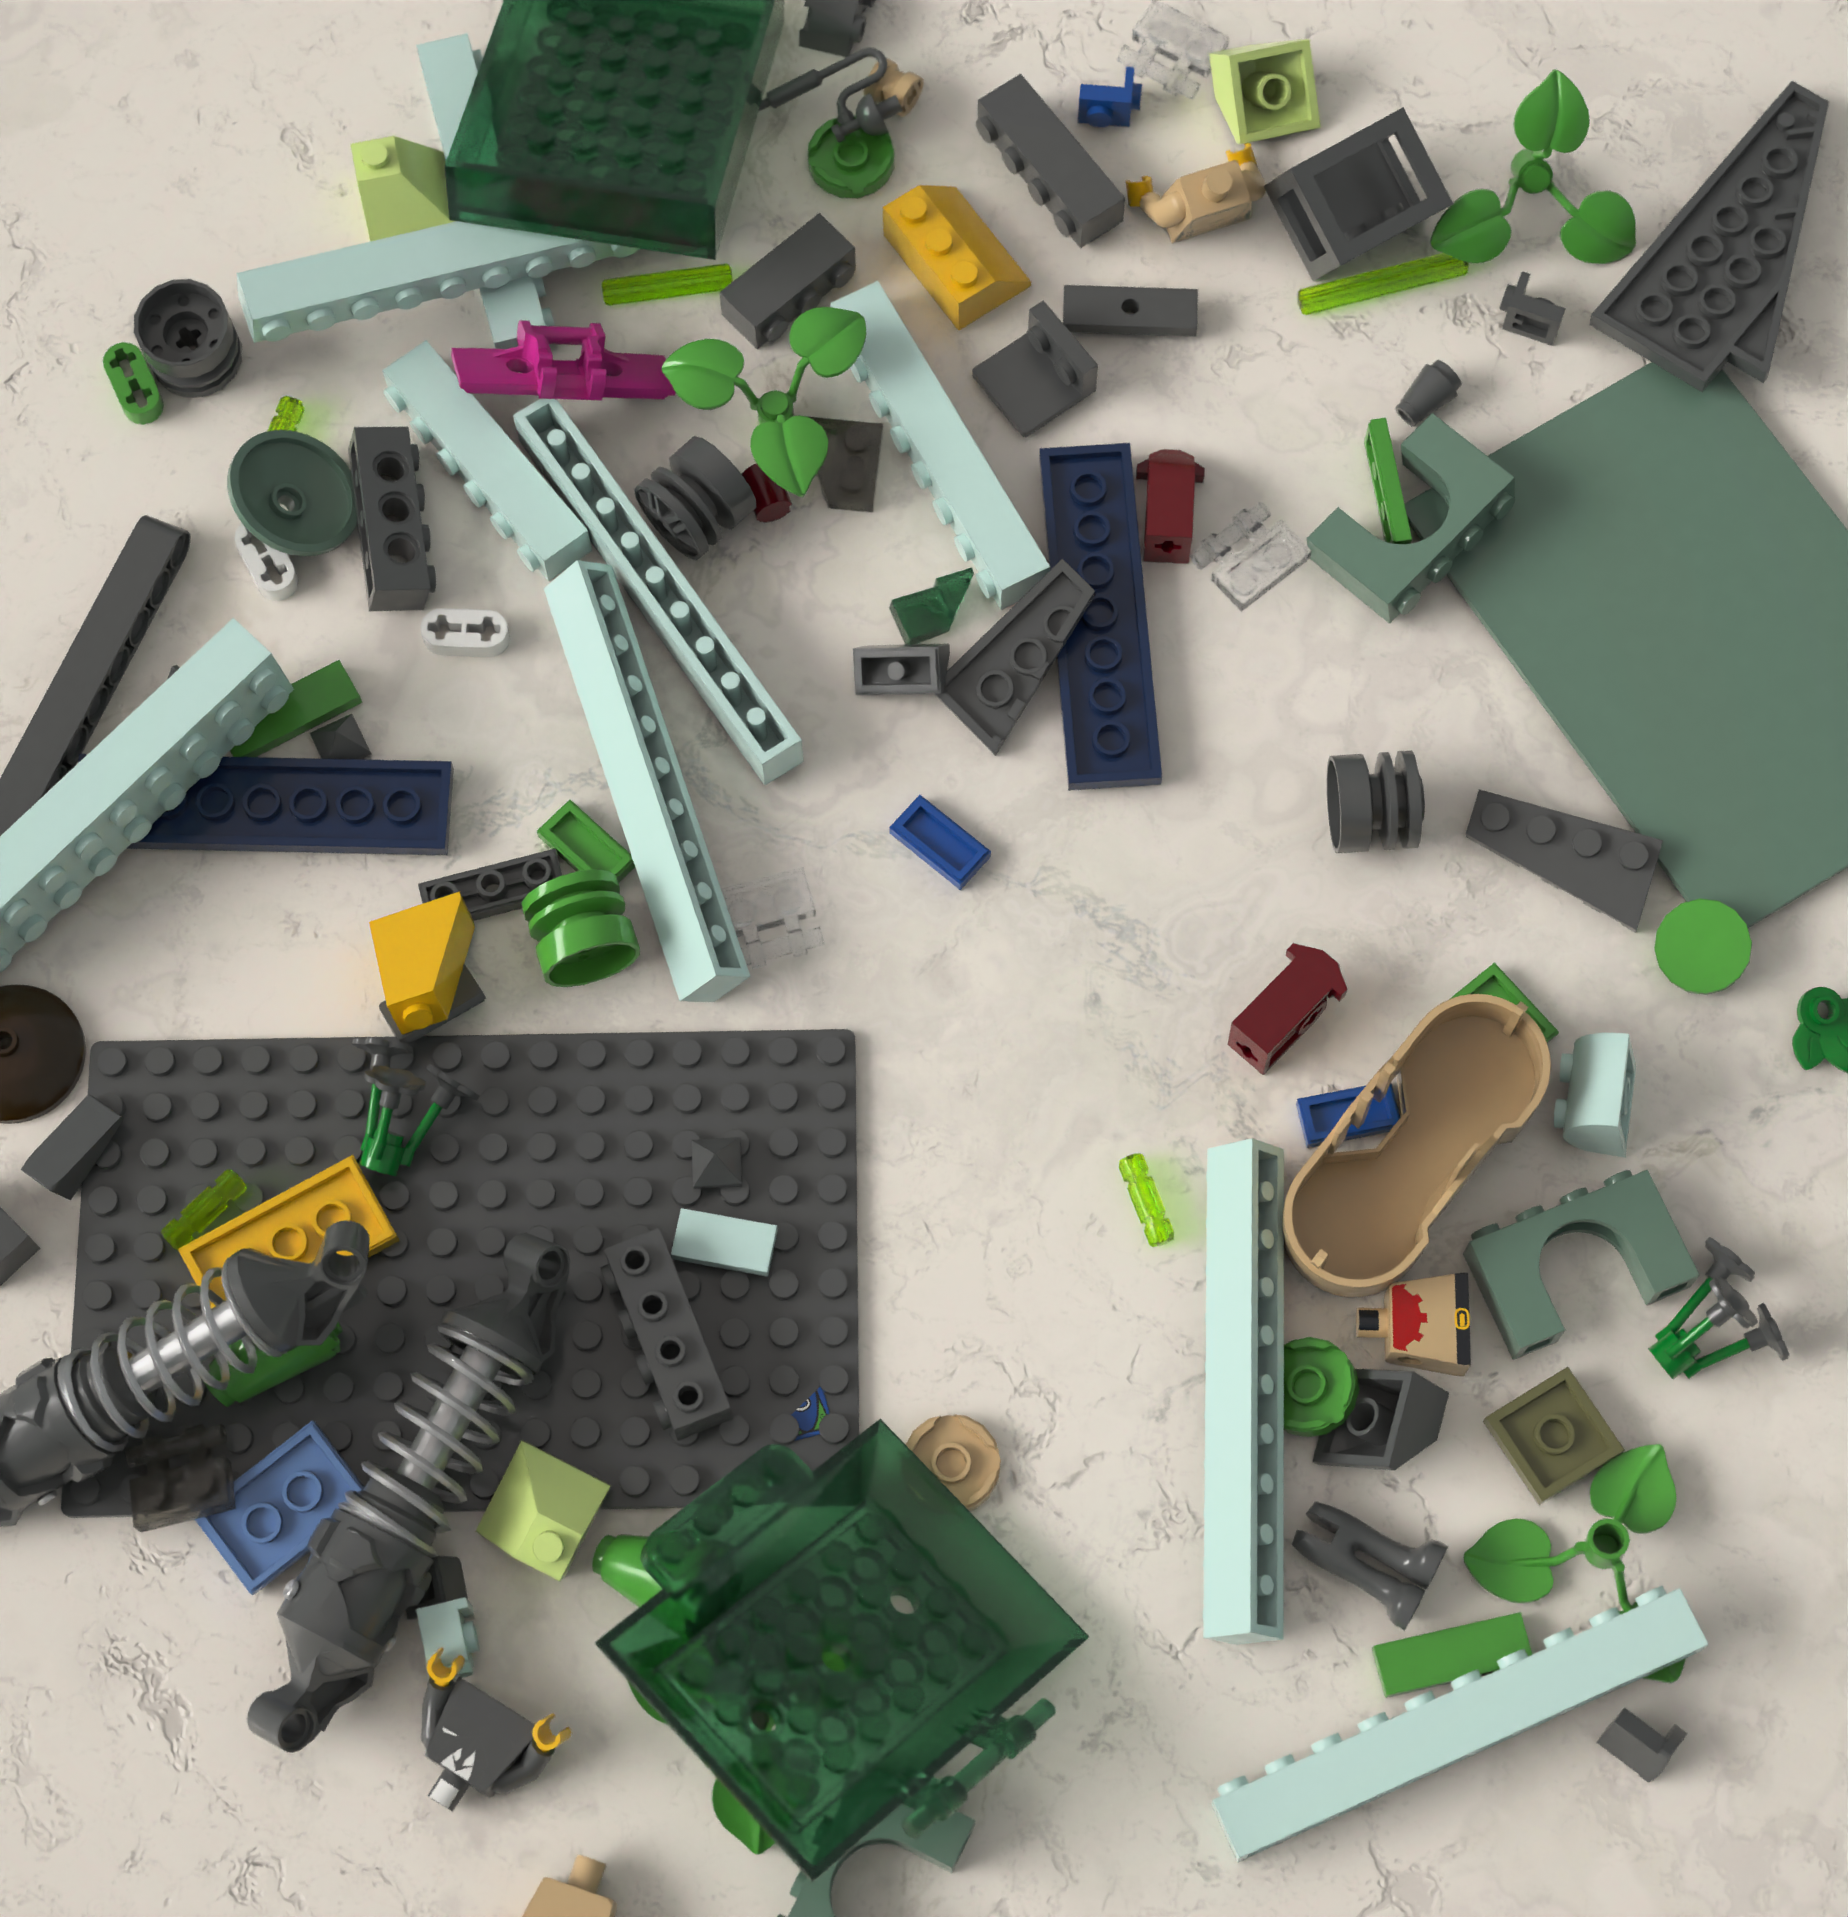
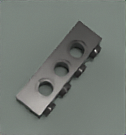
(388, 582)

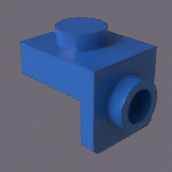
(1109, 105)

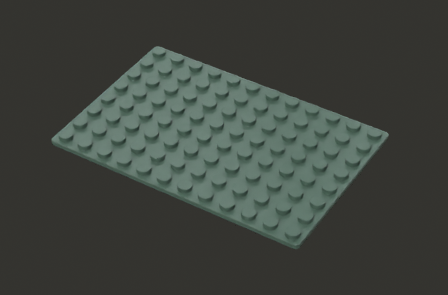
(1680, 628)

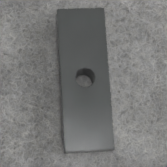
(1154, 309)
(514, 878)

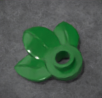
(1821, 1037)

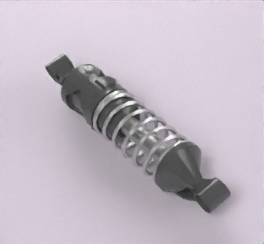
(79, 1410)
(377, 1546)

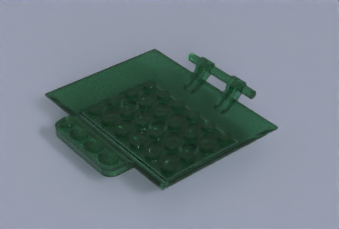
(807, 1565)

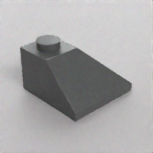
(1390, 1424)

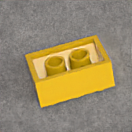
(952, 252)

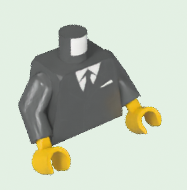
(479, 1738)

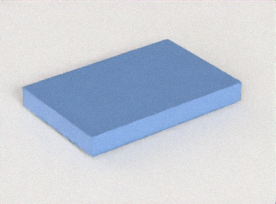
(280, 1507)

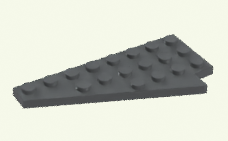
(1724, 263)

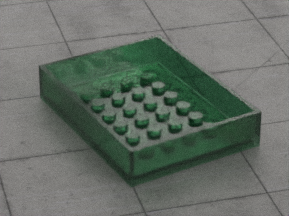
(614, 119)

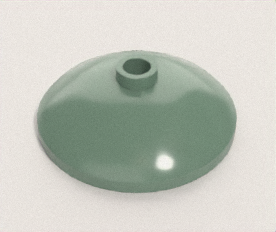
(304, 478)

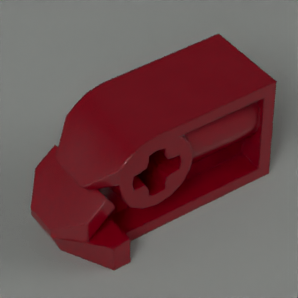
(1169, 504)
(1286, 1007)

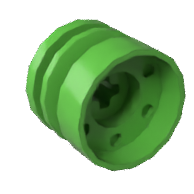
(580, 928)

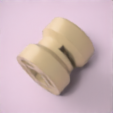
(904, 85)

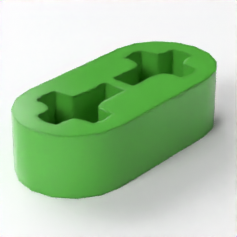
(125, 386)

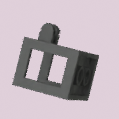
(1356, 194)

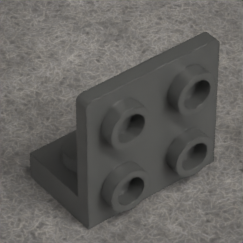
(1038, 373)

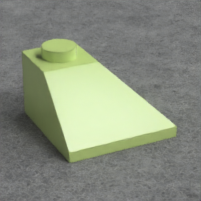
(1266, 89)
(400, 186)
(542, 1510)

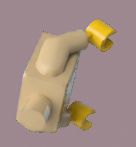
(1203, 198)

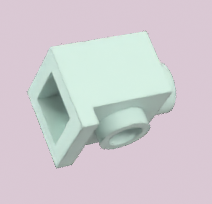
(445, 1627)

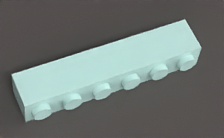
(487, 461)

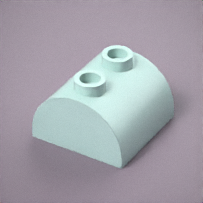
(1598, 1093)

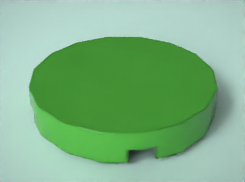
(850, 167)
(1703, 946)
(1317, 1387)

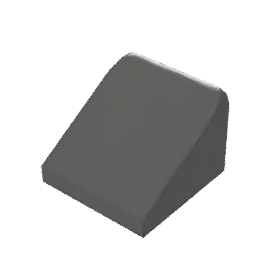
(445, 1585)

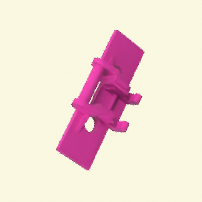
(584, 379)

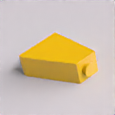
(422, 959)

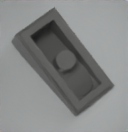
(73, 1147)

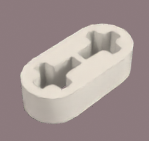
(258, 563)
(465, 632)

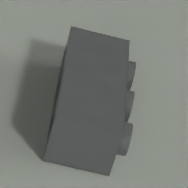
(788, 281)

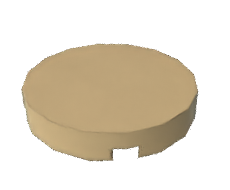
(959, 1455)

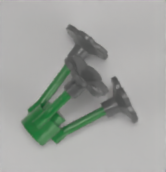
(384, 1148)
(1678, 1350)

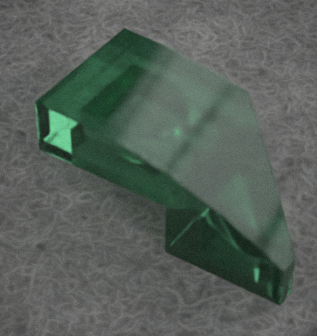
(931, 610)

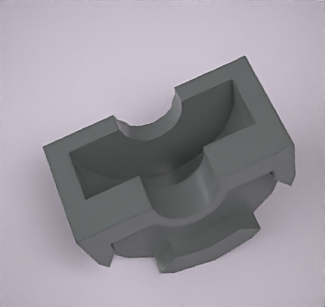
(834, 25)

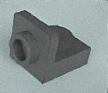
(1530, 316)

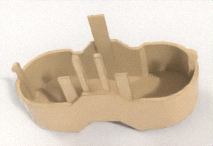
(1463, 1087)

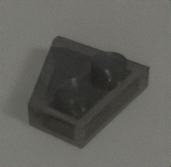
(851, 464)

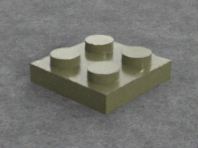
(1553, 1435)

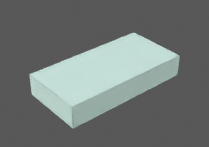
(724, 1242)

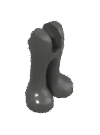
(1354, 1535)

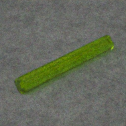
(1380, 282)

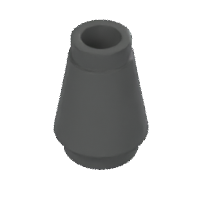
(1430, 391)

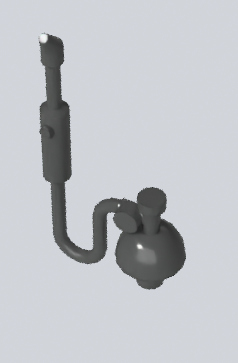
(868, 113)

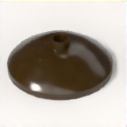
(43, 1055)

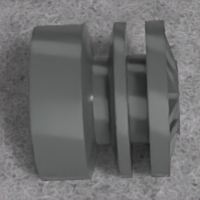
(185, 316)
(695, 497)
(1379, 801)

